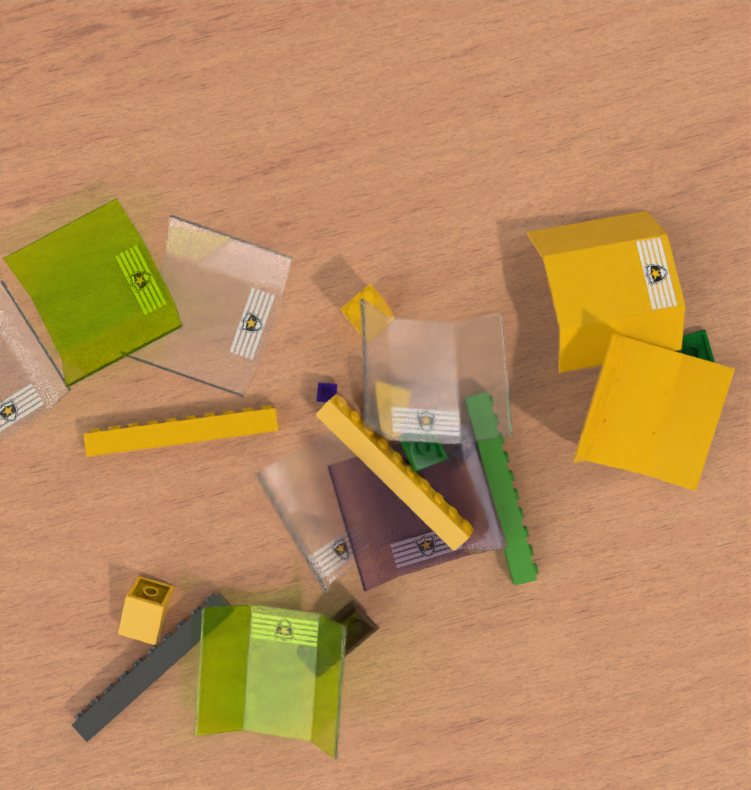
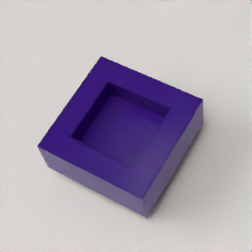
(326, 391)

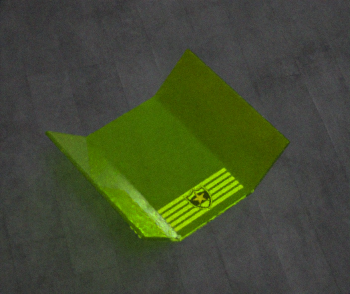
(96, 290)
(270, 674)

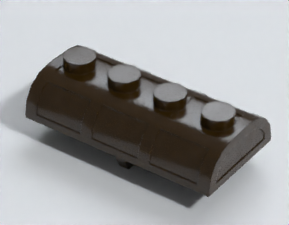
(357, 623)

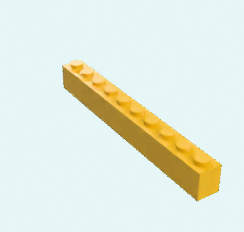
(181, 432)
(395, 472)

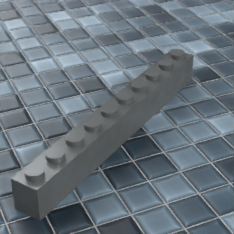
(144, 673)

